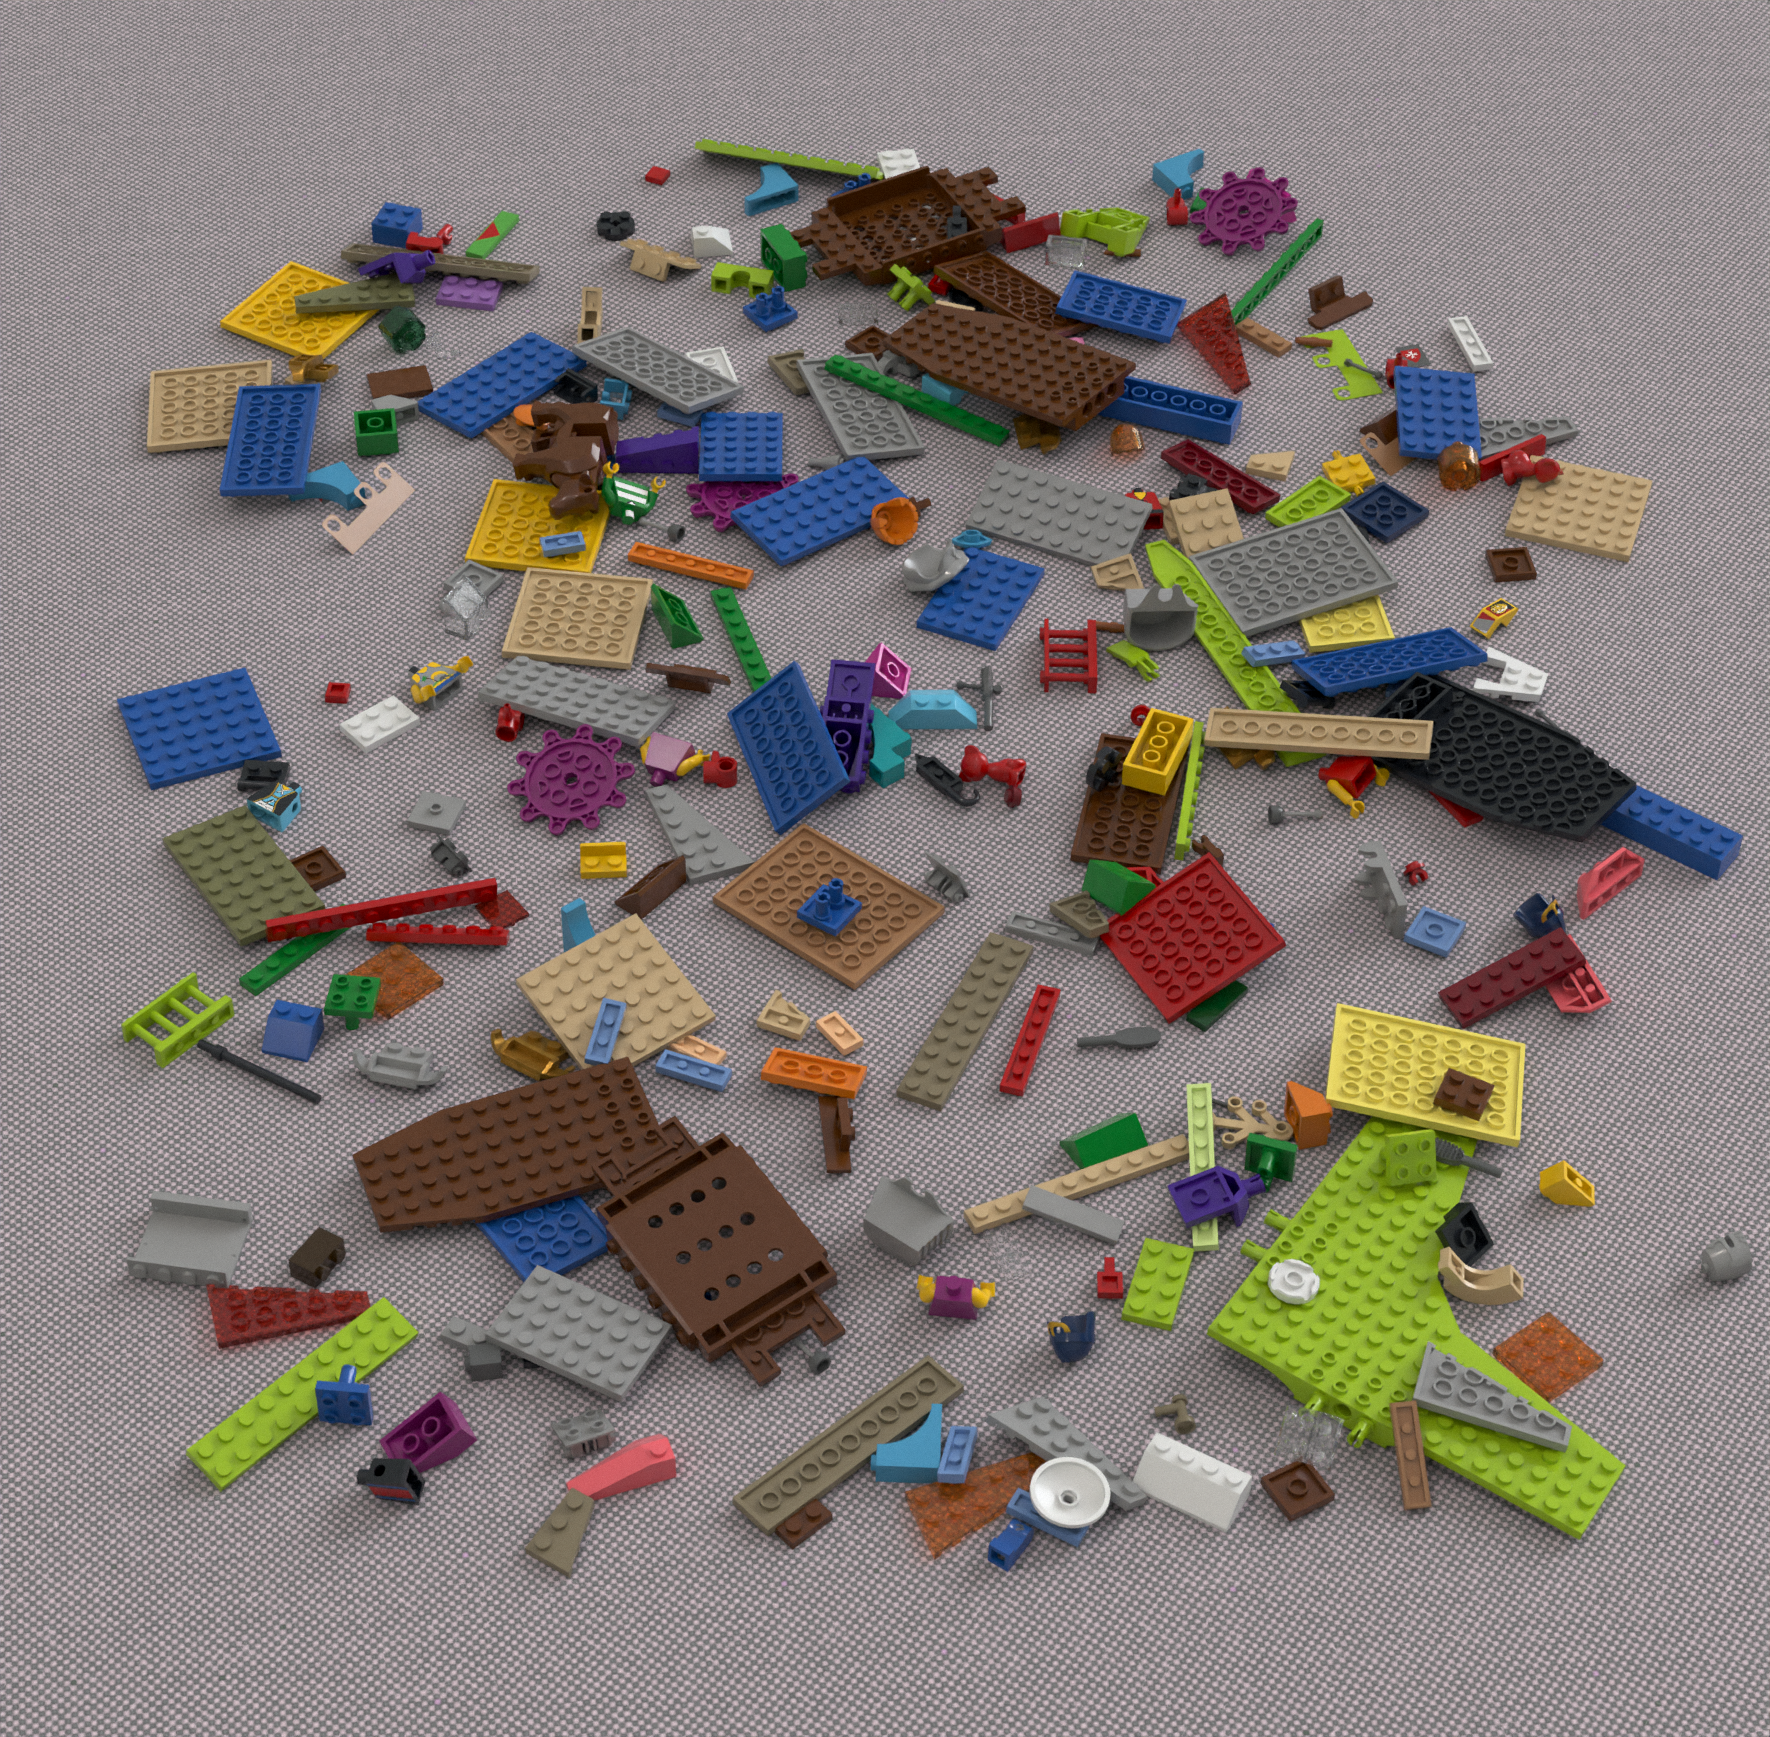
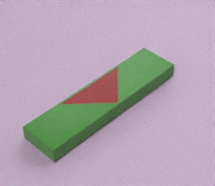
(492, 235)

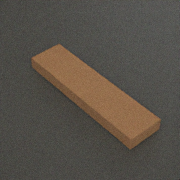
(1410, 1455)

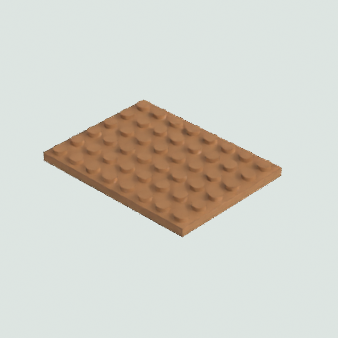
(793, 870)

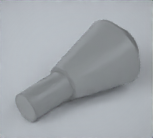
(827, 462)

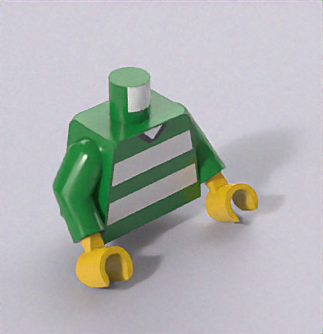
(628, 498)

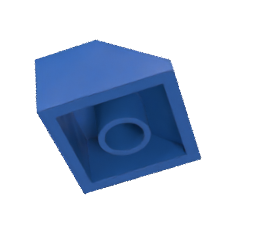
(292, 1030)

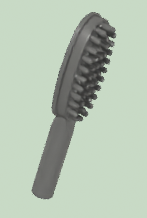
(987, 691)
(1129, 1038)
(1452, 1155)

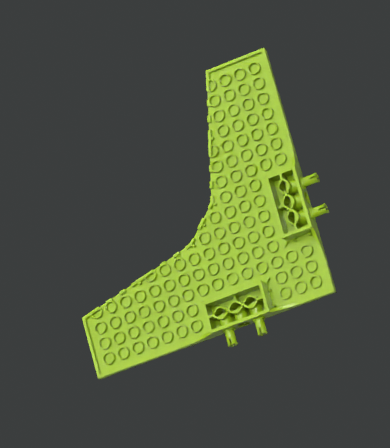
(1372, 1322)

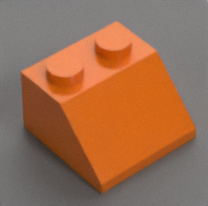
(1307, 1115)

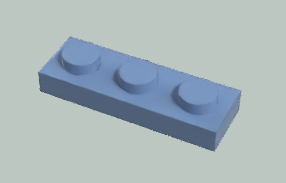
(1273, 653)
(605, 1032)
(693, 1070)
(957, 1454)
(1023, 1509)

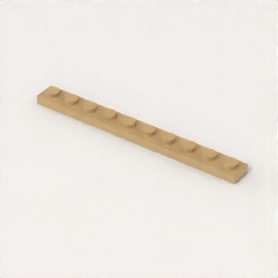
(1082, 1182)

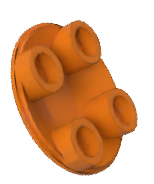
(523, 416)

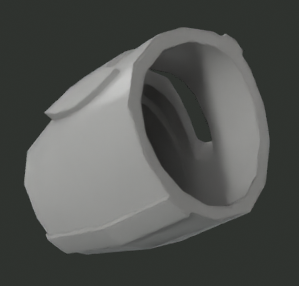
(1727, 1257)

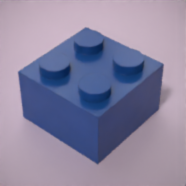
(395, 223)

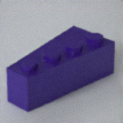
(661, 453)

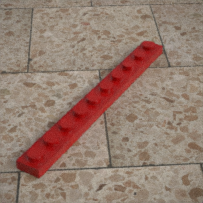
(381, 909)

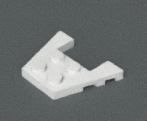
(1517, 681)

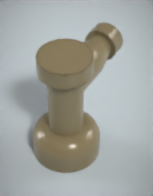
(1184, 1423)

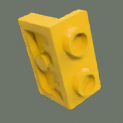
(603, 860)

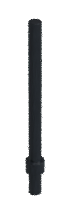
(221, 1053)

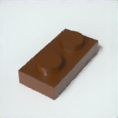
(804, 1524)

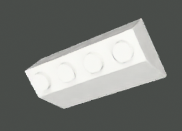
(1192, 1482)

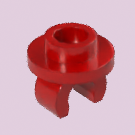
(1415, 869)

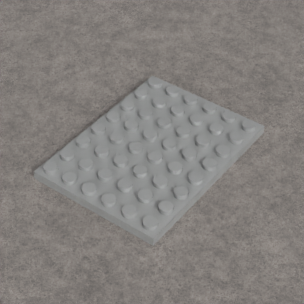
(1294, 572)

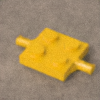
(1349, 472)

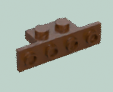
(836, 1132)

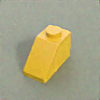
(1566, 1186)

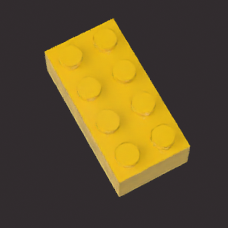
(1157, 751)

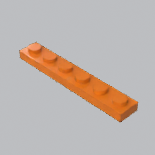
(690, 565)

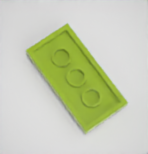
(1309, 501)
(1158, 1284)

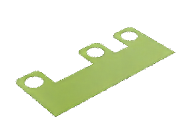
(1359, 381)

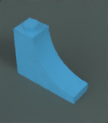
(1176, 173)
(776, 191)
(334, 484)
(575, 924)
(913, 1458)

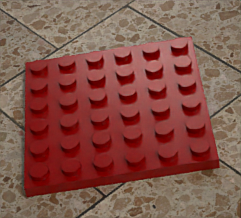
(1191, 938)

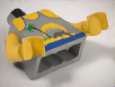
(437, 683)

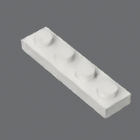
(1470, 343)

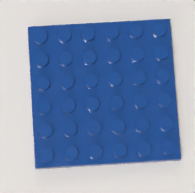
(198, 728)

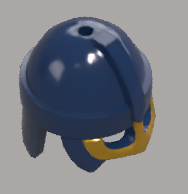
(1540, 916)
(1075, 1336)

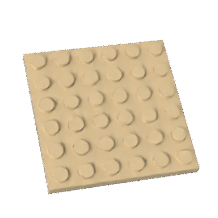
(198, 403)
(1581, 511)
(578, 618)
(625, 967)

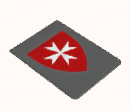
(1413, 355)

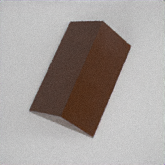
(1383, 427)
(654, 887)

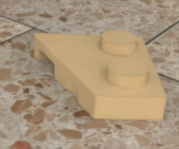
(1271, 465)
(1117, 574)
(783, 1018)

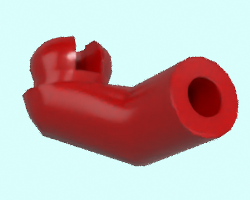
(444, 233)

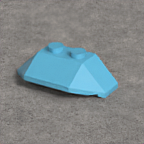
(933, 711)

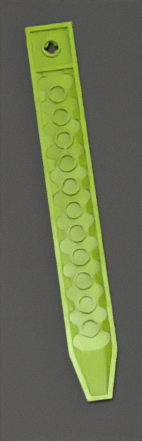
(1223, 639)

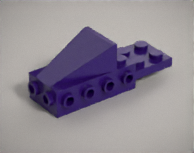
(848, 716)

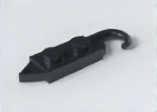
(943, 779)

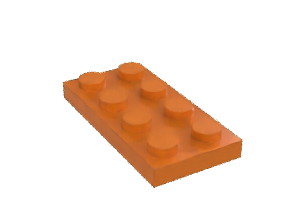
(814, 1073)

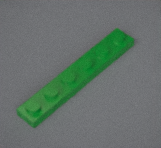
(286, 960)

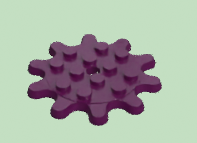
(1236, 195)
(722, 497)
(568, 758)

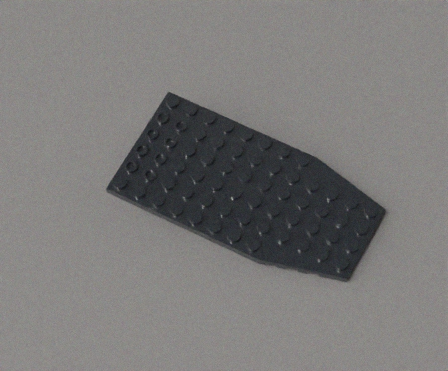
(1504, 761)

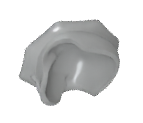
(932, 567)

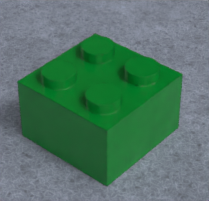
(376, 432)

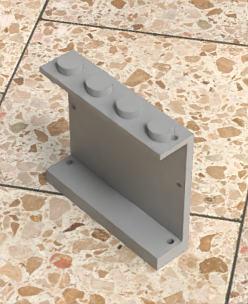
(192, 1240)

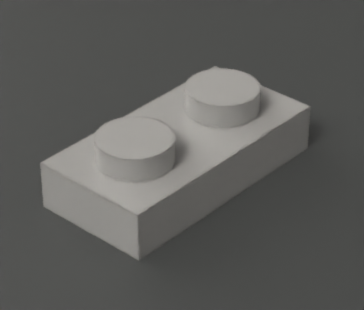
(462, 1333)

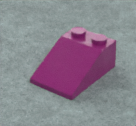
(430, 1434)

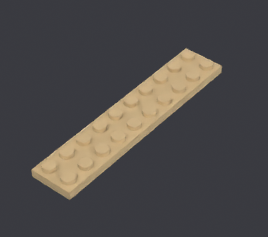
(1319, 733)

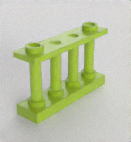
(189, 1034)

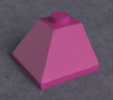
(890, 673)

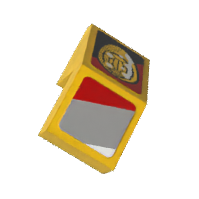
(1492, 616)

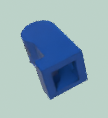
(1010, 1544)

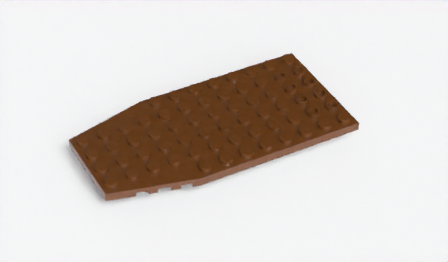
(1012, 363)
(509, 1150)

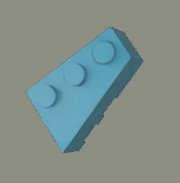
(941, 390)

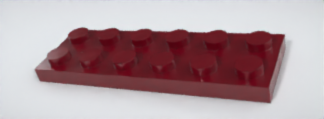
(1243, 489)
(1512, 978)

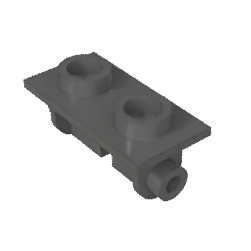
(456, 861)

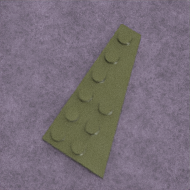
(368, 294)

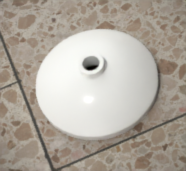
(1070, 1481)

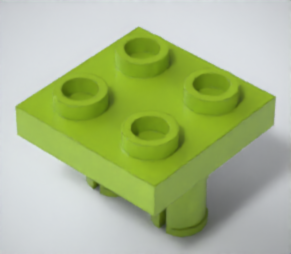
(912, 283)
(1410, 1157)

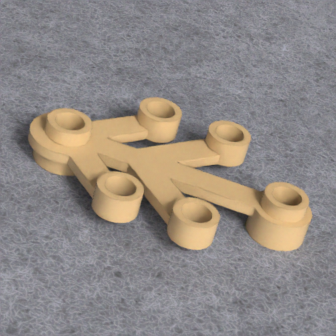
(1273, 1129)

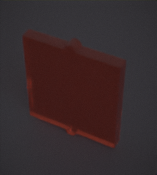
(503, 911)

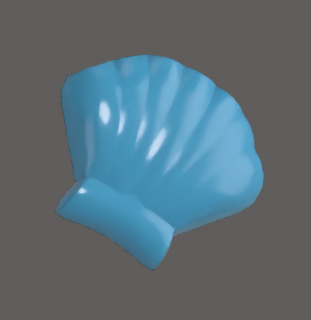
(970, 539)

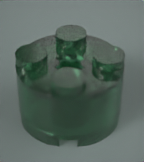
(402, 329)

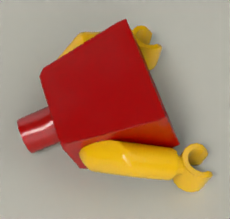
(1350, 777)

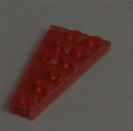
(1215, 338)
(272, 1312)

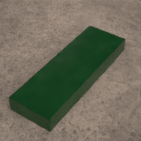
(1217, 1005)

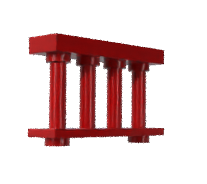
(1087, 663)

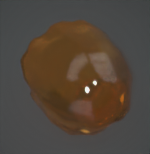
(1126, 439)

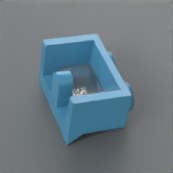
(617, 396)

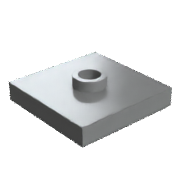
(436, 813)

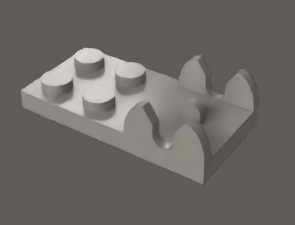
(1384, 887)

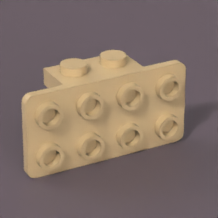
(654, 260)

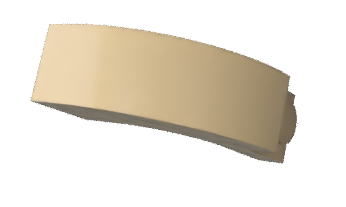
(591, 314)
(1479, 1286)

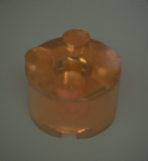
(1459, 467)

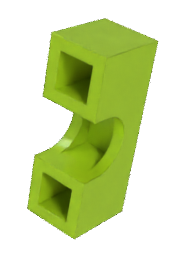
(729, 276)

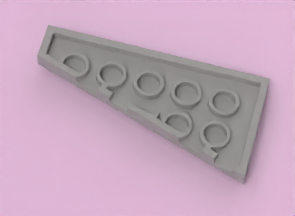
(1504, 433)
(689, 834)
(1478, 1399)
(1054, 1437)

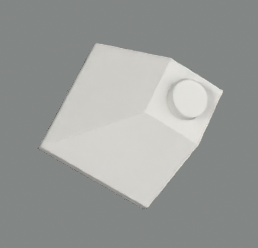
(710, 241)

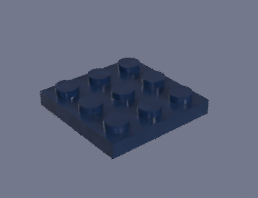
(1385, 512)

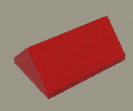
(1030, 232)

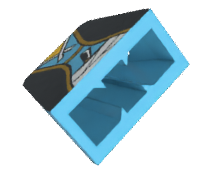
(276, 804)

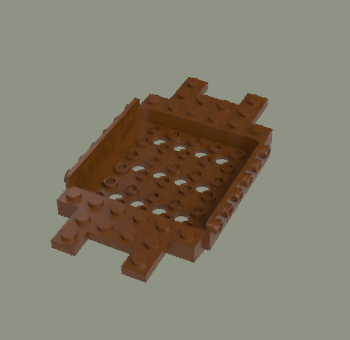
(904, 197)
(765, 1306)

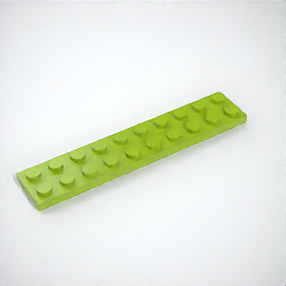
(783, 158)
(292, 1400)

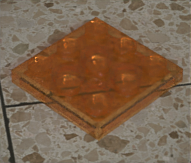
(403, 979)
(1548, 1357)

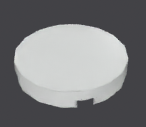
(1293, 1281)

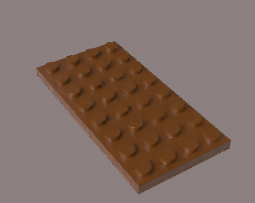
(1009, 292)
(1124, 821)

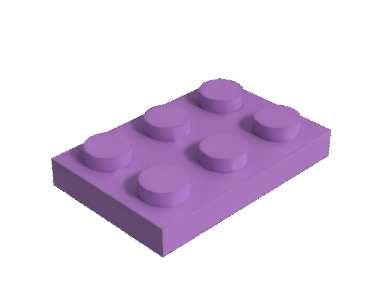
(469, 293)

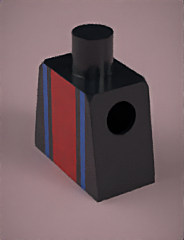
(393, 1480)

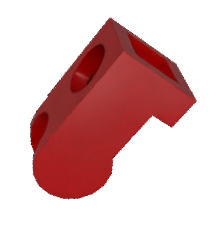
(423, 244)

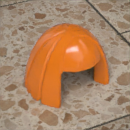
(894, 521)

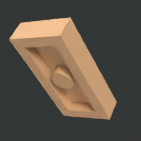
(839, 1033)

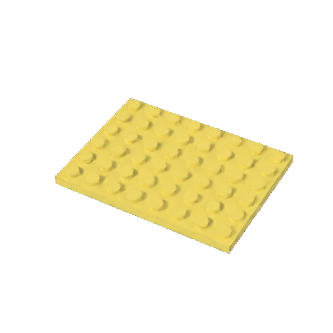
(1397, 1064)

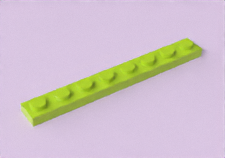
(1190, 797)

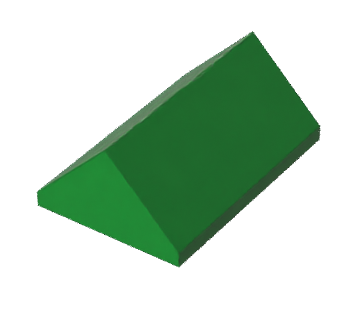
(674, 618)
(1115, 885)
(1105, 1140)

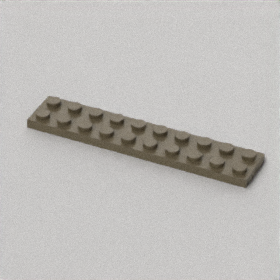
(449, 263)
(964, 1021)
(847, 1445)

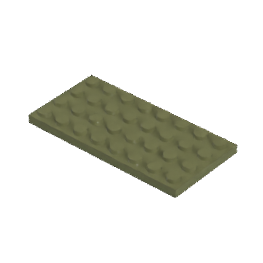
(241, 873)

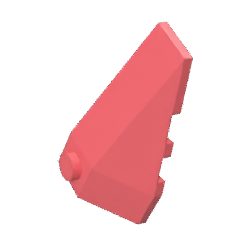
(632, 1467)

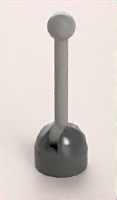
(675, 532)
(1277, 814)
(817, 1361)

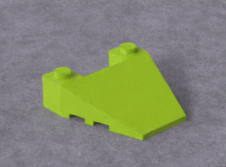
(1112, 226)

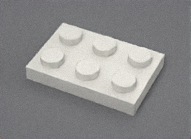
(379, 724)

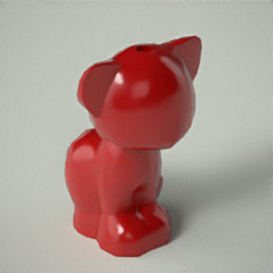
(1520, 466)
(976, 766)

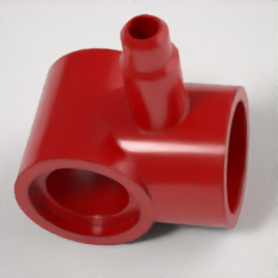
(1176, 210)
(1390, 365)
(509, 723)
(720, 771)

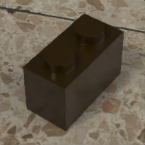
(317, 1257)

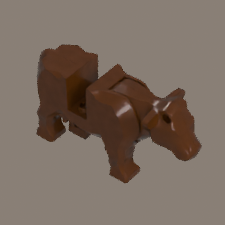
(570, 453)

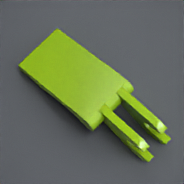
(1134, 657)

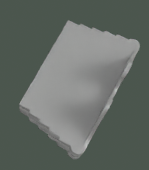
(1158, 617)
(905, 1221)

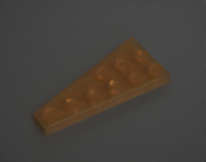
(954, 1510)

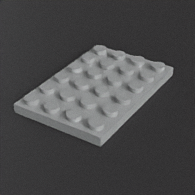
(578, 1333)

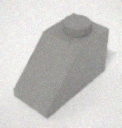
(405, 409)

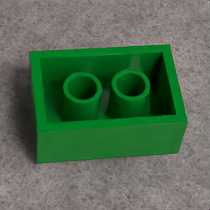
(784, 257)

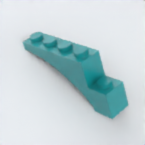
(889, 747)

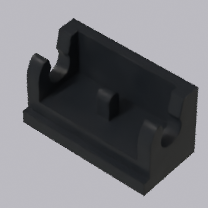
(576, 388)

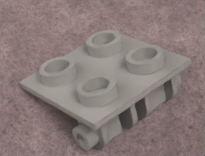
(946, 879)
(583, 1428)

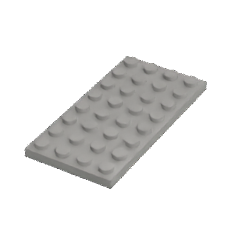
(658, 370)
(858, 417)
(1057, 515)
(577, 700)

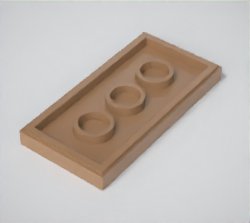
(510, 437)

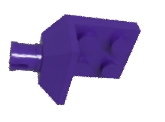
(408, 266)
(1214, 1194)

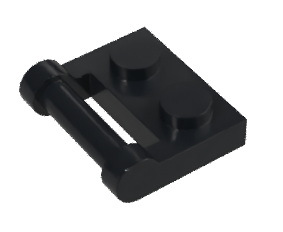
(1306, 694)
(259, 774)

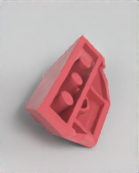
(1607, 880)
(1578, 990)

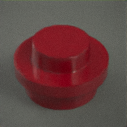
(1013, 796)

